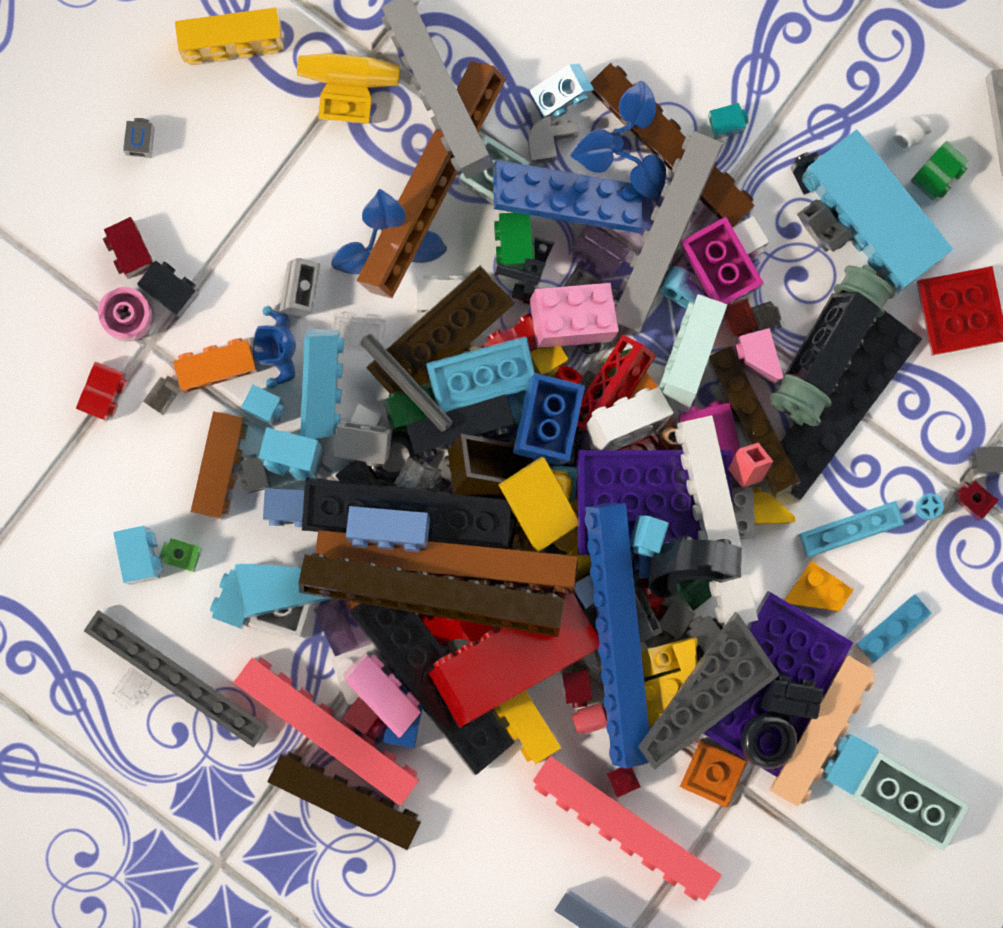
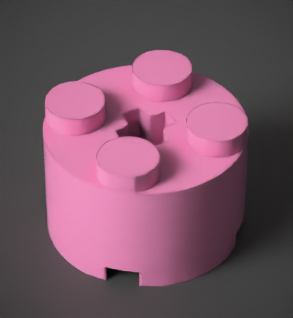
(119, 301)

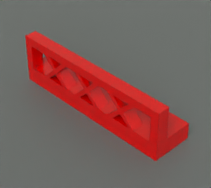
(629, 374)

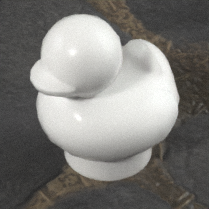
(910, 132)

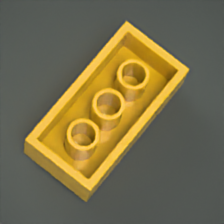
(229, 36)

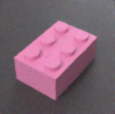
(573, 315)

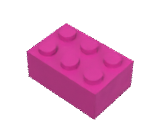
(721, 263)

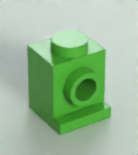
(189, 559)

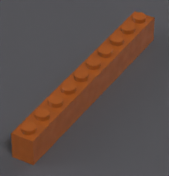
(427, 188)
(464, 563)

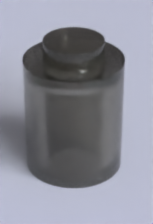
(162, 394)

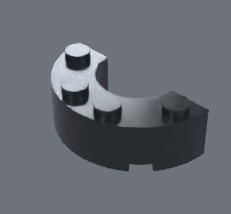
(692, 560)

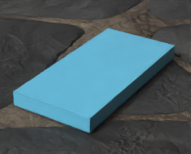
(481, 374)

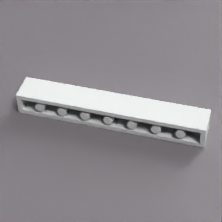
(714, 511)

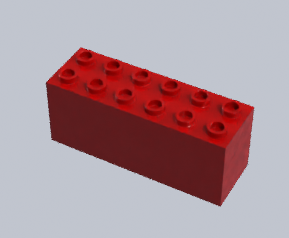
(510, 663)

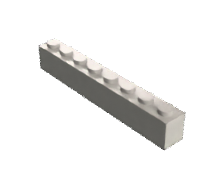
(437, 87)
(667, 230)

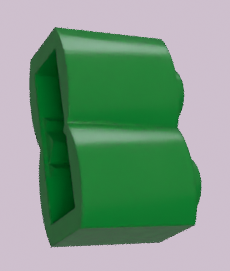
(940, 170)

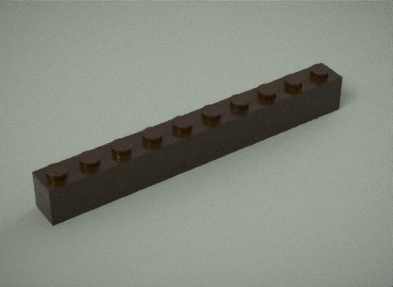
(431, 594)

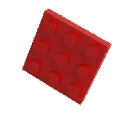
(961, 310)

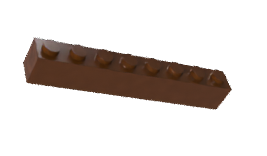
(666, 142)

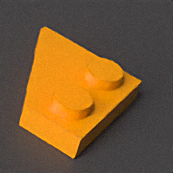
(819, 590)

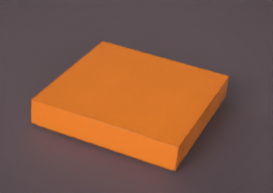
(713, 773)

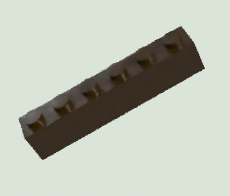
(752, 419)
(345, 801)

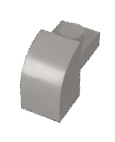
(542, 139)

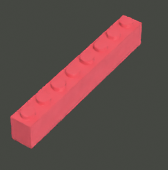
(327, 731)
(627, 828)

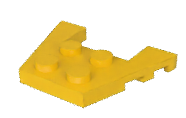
(662, 689)

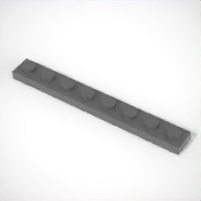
(176, 678)

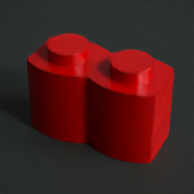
(101, 391)

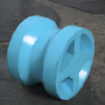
(934, 506)

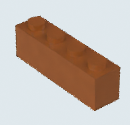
(218, 465)

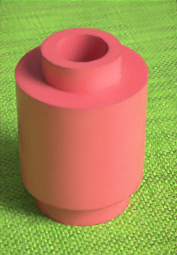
(590, 718)

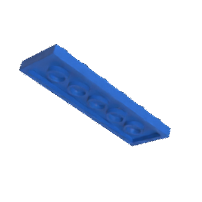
(566, 196)

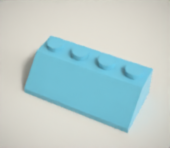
(320, 383)

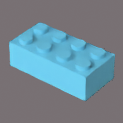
(290, 453)

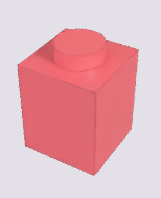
(750, 465)

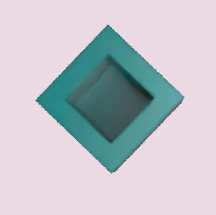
(727, 120)

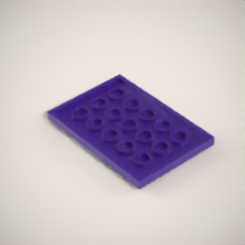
(644, 480)
(797, 649)

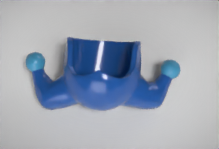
(275, 347)

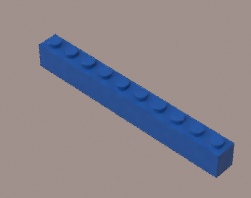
(617, 632)

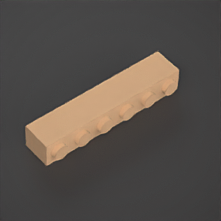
(820, 734)

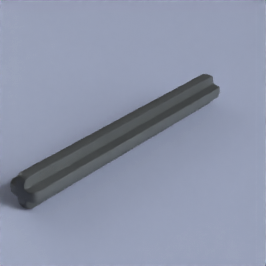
(406, 382)

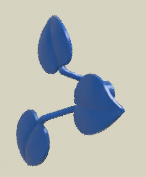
(597, 147)
(381, 213)

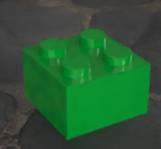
(515, 240)

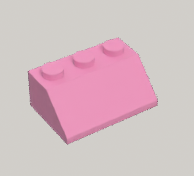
(382, 693)

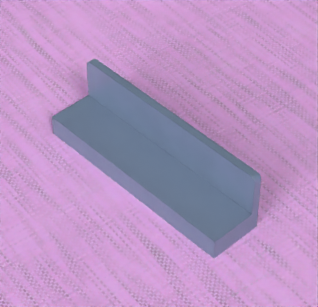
(584, 913)

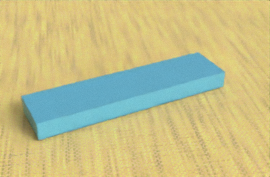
(851, 529)

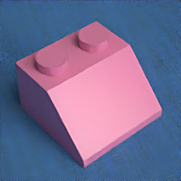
(759, 356)

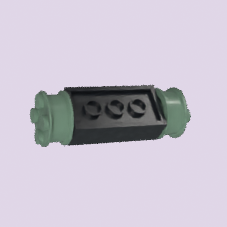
(831, 344)

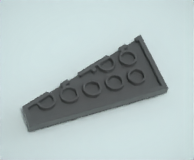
(719, 683)

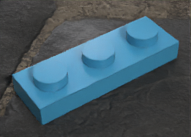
(893, 628)

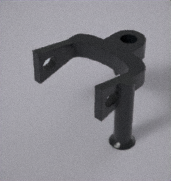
(531, 277)

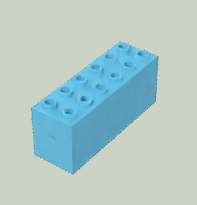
(876, 211)

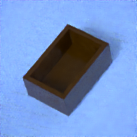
(482, 464)

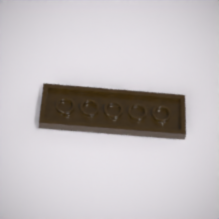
(446, 327)

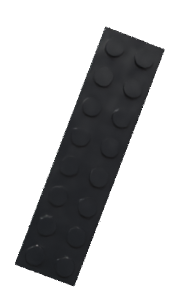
(871, 370)
(453, 517)
(411, 653)

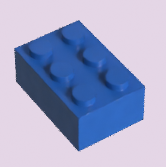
(549, 419)

